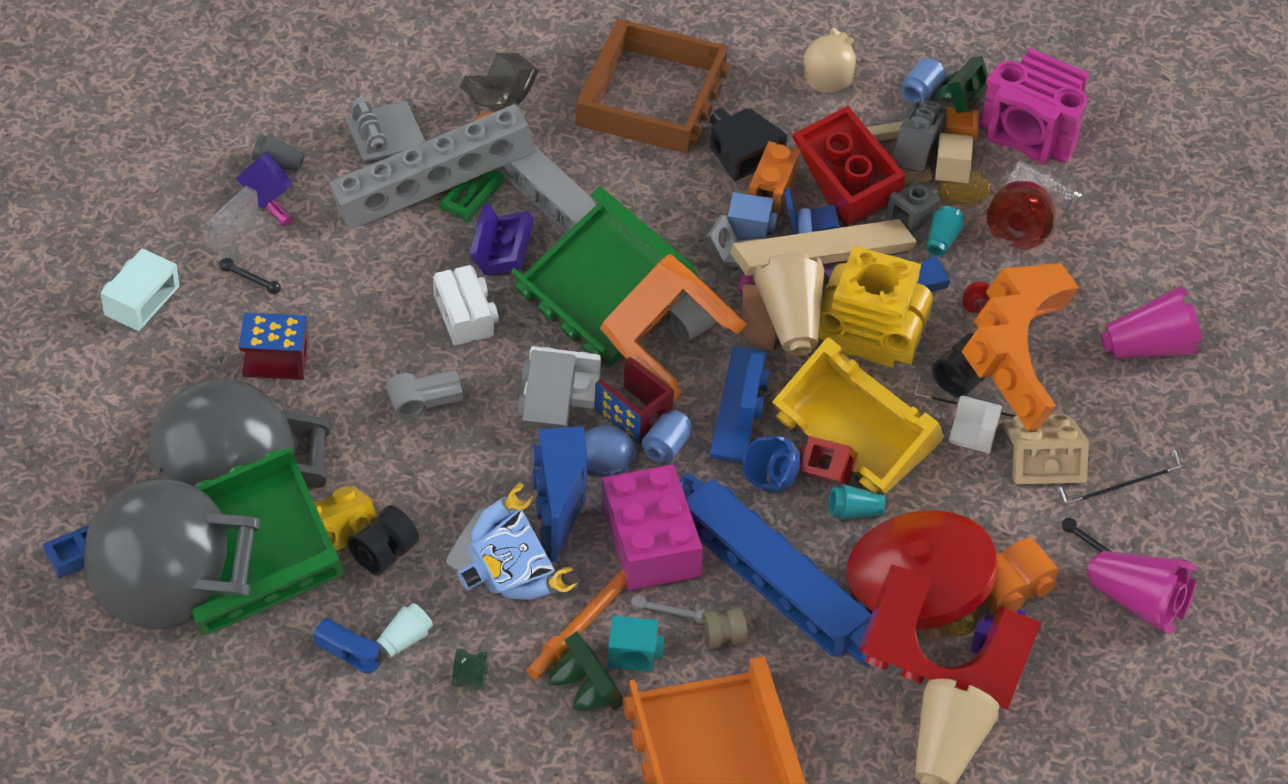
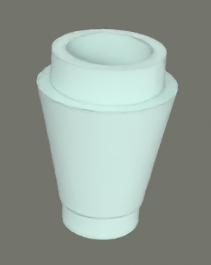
(404, 630)

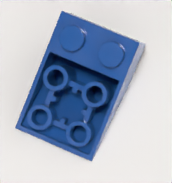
(559, 483)

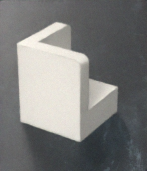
(975, 424)

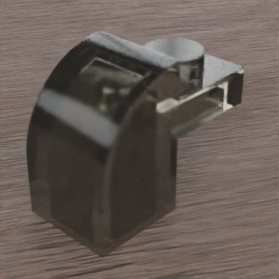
(504, 84)

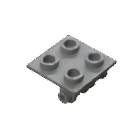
(382, 130)

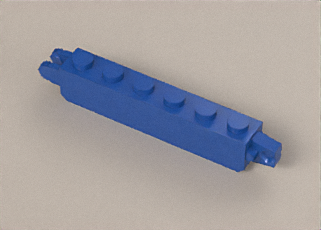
(776, 569)

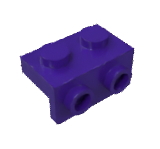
(500, 241)

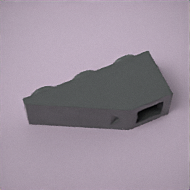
(918, 135)

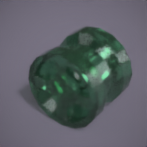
(470, 669)

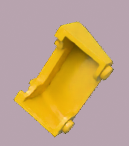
(849, 407)

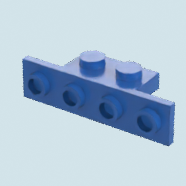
(740, 403)

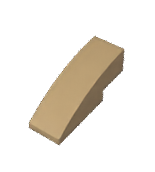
(954, 157)

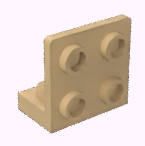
(1049, 454)

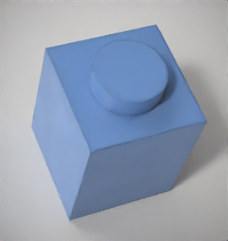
(751, 216)

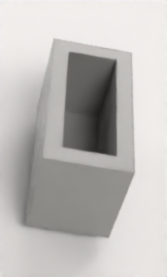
(548, 390)

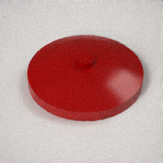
(932, 544)

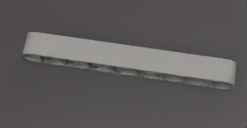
(567, 204)

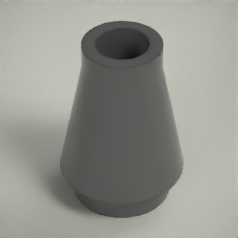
(282, 153)

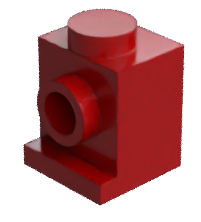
(817, 451)

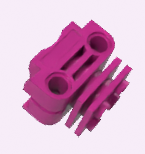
(1036, 106)

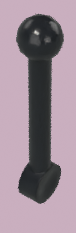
(227, 265)
(1069, 525)

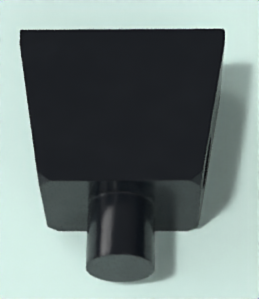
(741, 140)

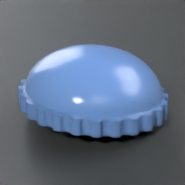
(609, 450)

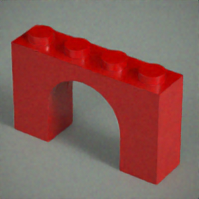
(893, 640)

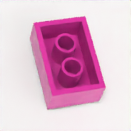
(651, 527)

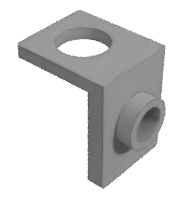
(723, 255)

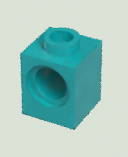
(634, 644)

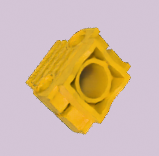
(875, 307)

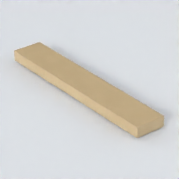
(828, 245)

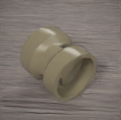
(719, 628)

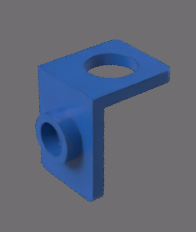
(822, 218)

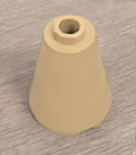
(793, 299)
(951, 730)

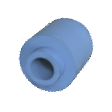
(923, 80)
(667, 436)

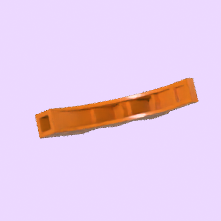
(1001, 340)

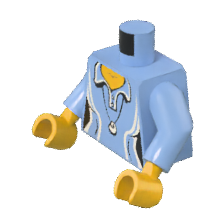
(509, 554)

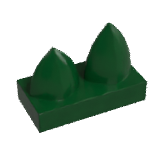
(965, 86)
(579, 663)

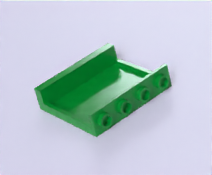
(594, 272)
(288, 550)

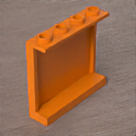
(714, 731)

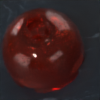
(1023, 208)

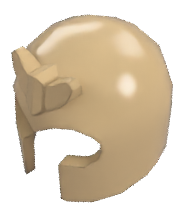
(830, 62)

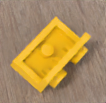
(345, 514)

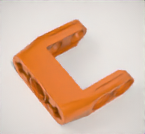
(649, 304)

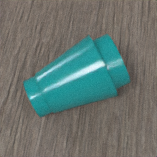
(944, 229)
(854, 503)

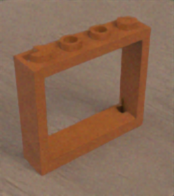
(663, 45)

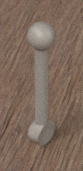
(639, 603)

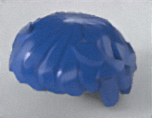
(773, 457)

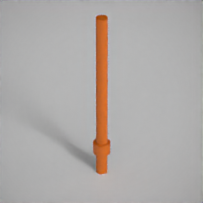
(556, 645)

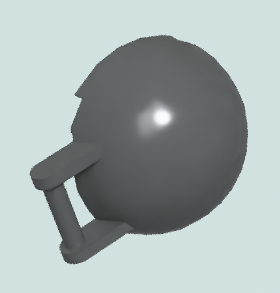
(228, 425)
(162, 553)

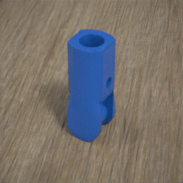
(346, 645)

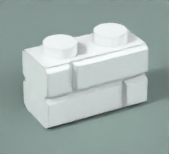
(464, 304)

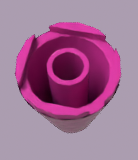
(1155, 329)
(1145, 585)

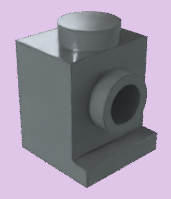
(917, 201)

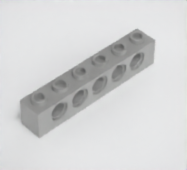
(432, 167)

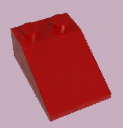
(849, 165)

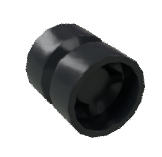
(955, 372)
(381, 541)

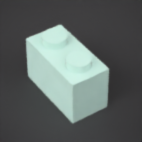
(139, 289)

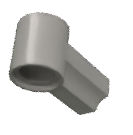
(414, 395)

